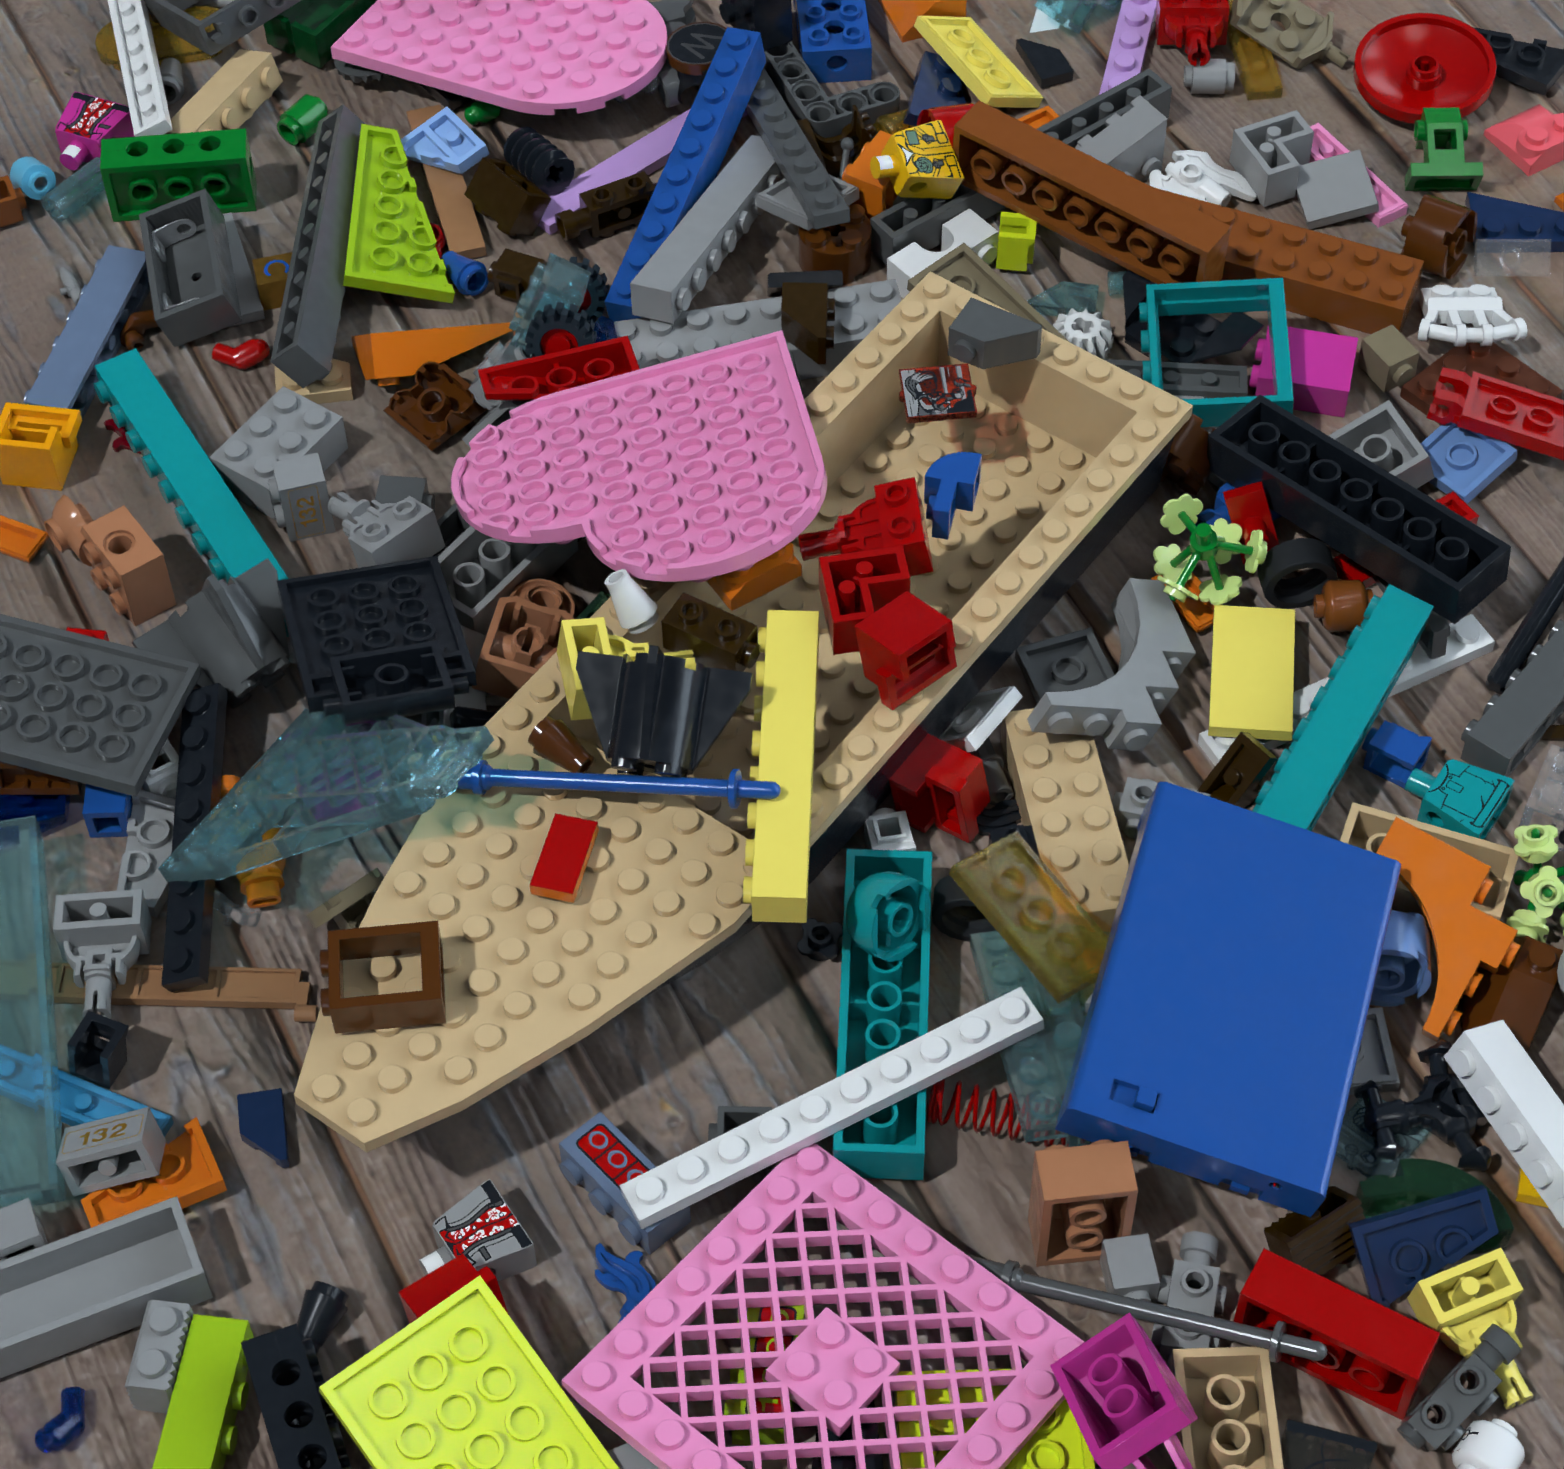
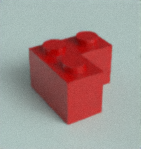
(858, 586)

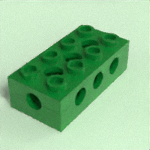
(163, 168)

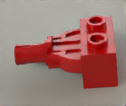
(1193, 25)
(881, 522)

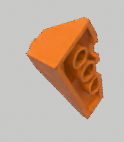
(401, 353)

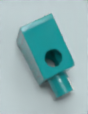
(1461, 797)

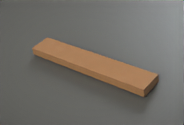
(451, 205)

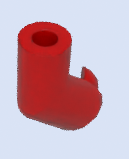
(242, 356)

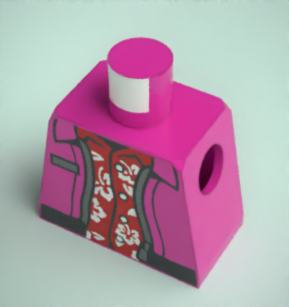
(85, 124)

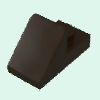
(1239, 772)

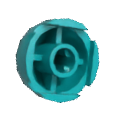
(887, 914)

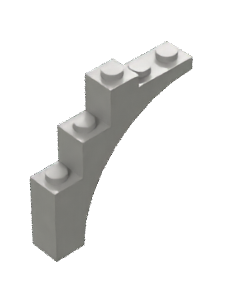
(1129, 703)

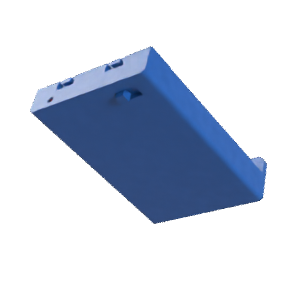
(1232, 998)

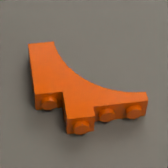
(1464, 937)

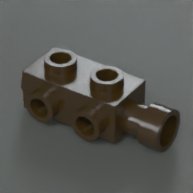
(607, 208)

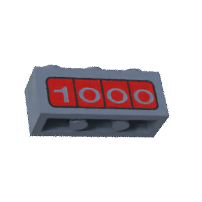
(601, 1161)

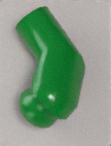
(481, 112)

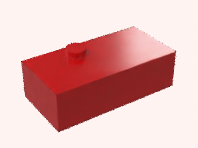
(1369, 1346)

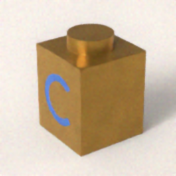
(271, 279)

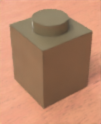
(1388, 358)

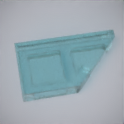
(1065, 296)

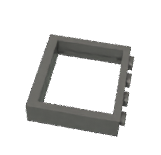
(229, 22)

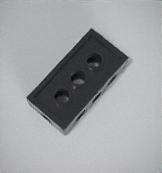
(294, 1411)

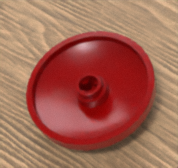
(1424, 64)

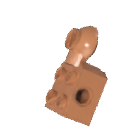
(121, 558)
(522, 635)

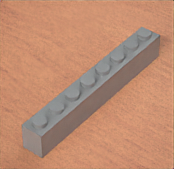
(704, 235)

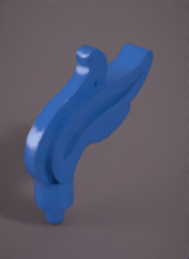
(624, 1277)

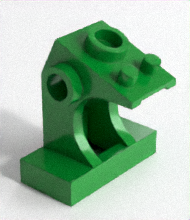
(1445, 167)

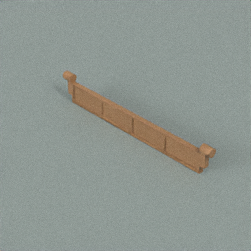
(225, 988)

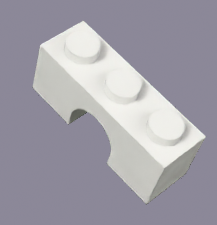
(963, 228)

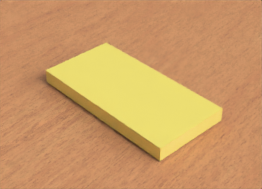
(978, 61)
(1252, 672)

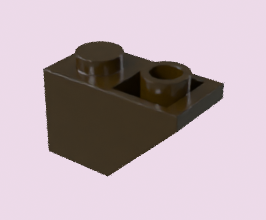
(805, 318)

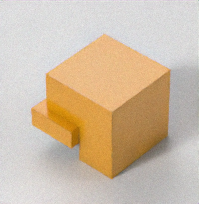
(37, 445)

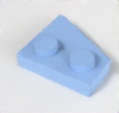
(445, 143)

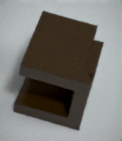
(512, 273)

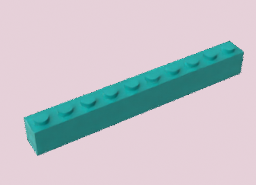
(182, 467)

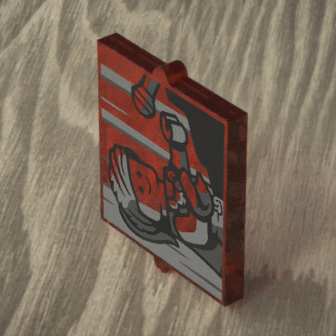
(937, 393)

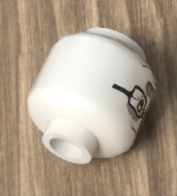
(1488, 1446)

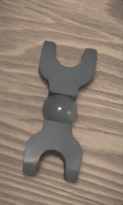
(672, 82)

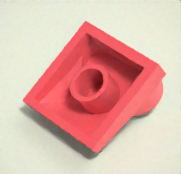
(1530, 139)

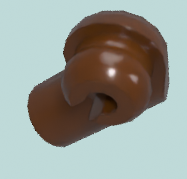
(135, 327)

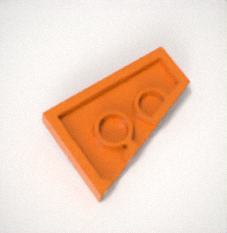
(185, 1172)

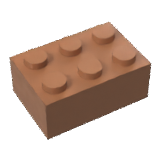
(1080, 1200)

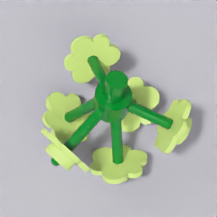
(1208, 544)

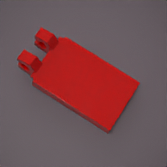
(1500, 411)

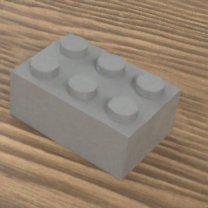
(278, 431)

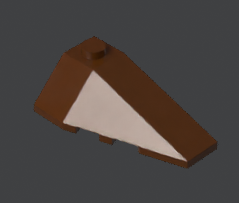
(1517, 992)

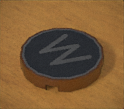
(694, 46)

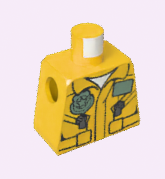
(919, 163)

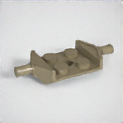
(1305, 32)

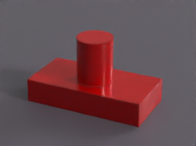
(1251, 511)

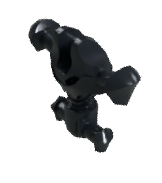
(1440, 1108)

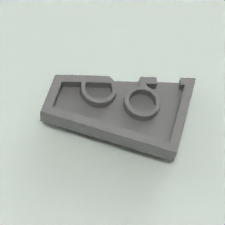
(148, 847)

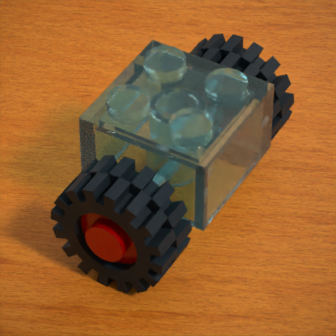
(559, 306)

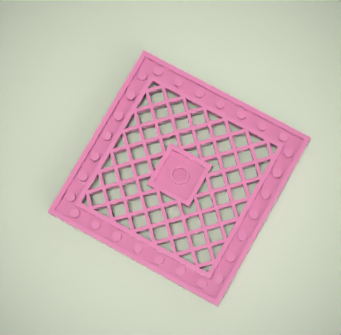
(830, 1365)

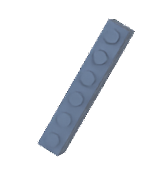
(92, 331)

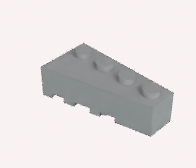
(1130, 141)

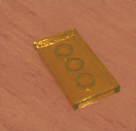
(1034, 914)

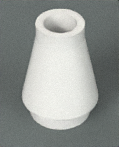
(632, 604)

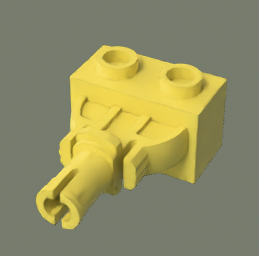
(592, 637)
(1466, 1303)

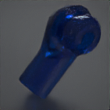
(65, 1426)

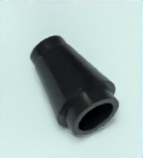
(321, 1312)

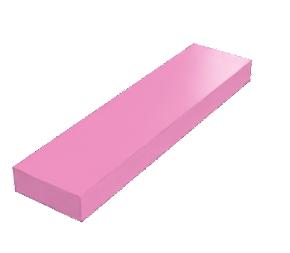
(1390, 204)

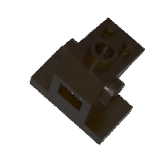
(830, 150)

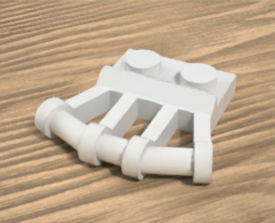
(1464, 306)

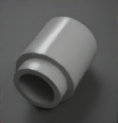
(1211, 78)

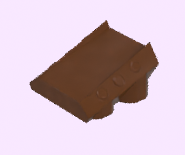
(434, 406)

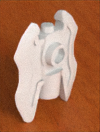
(1202, 179)

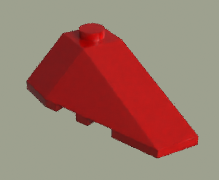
(558, 370)

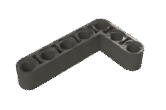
(808, 100)

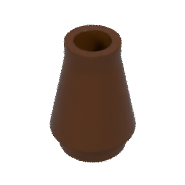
(559, 745)

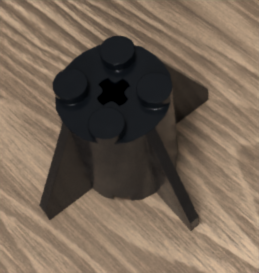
(657, 711)

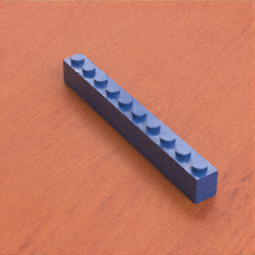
(694, 156)

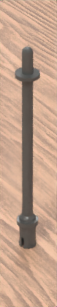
(1275, 1341)

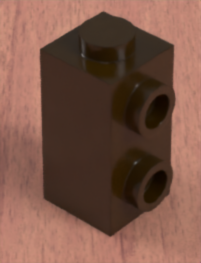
(713, 634)

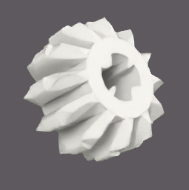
(1086, 331)

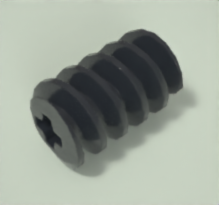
(539, 160)

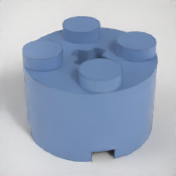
(1403, 961)

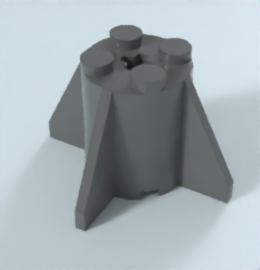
(230, 631)

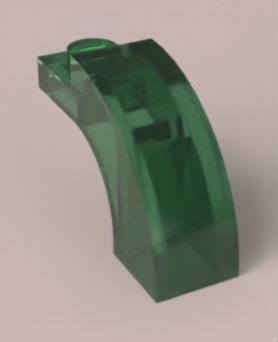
(1425, 1180)

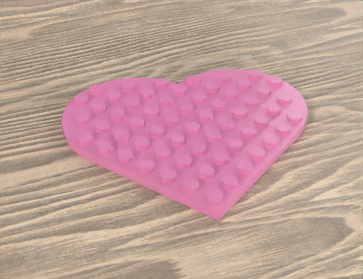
(513, 51)
(657, 467)

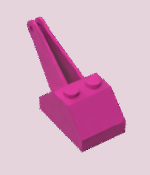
(1124, 1397)

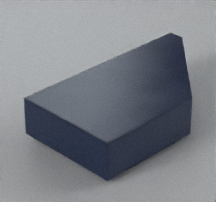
(264, 1123)

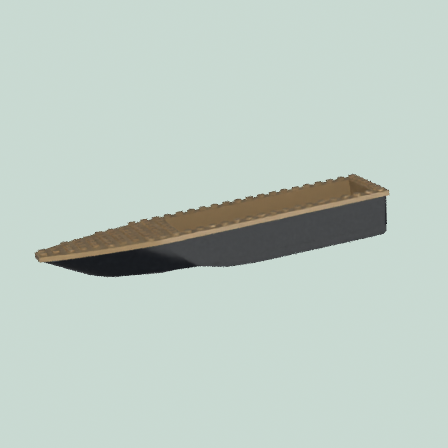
(526, 975)

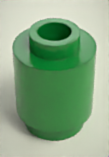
(301, 119)

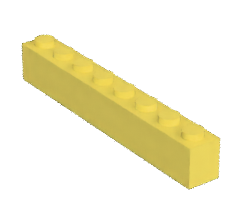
(786, 757)

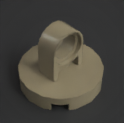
(349, 905)

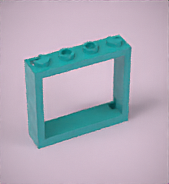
(1220, 297)

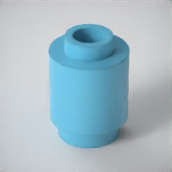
(32, 177)

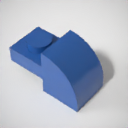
(951, 485)

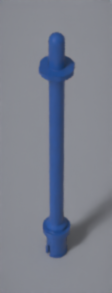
(484, 777)

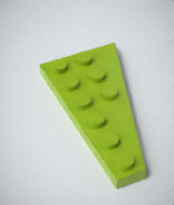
(389, 229)

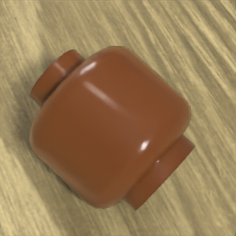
(1342, 604)

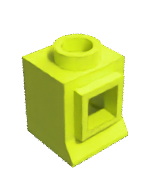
(1015, 242)

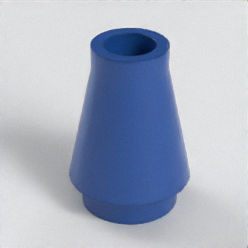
(466, 274)

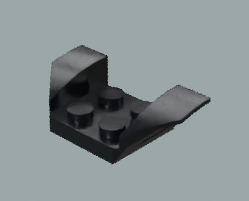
(1185, 336)

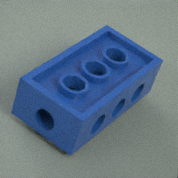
(838, 54)

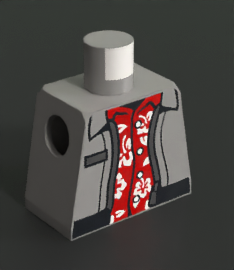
(484, 1232)

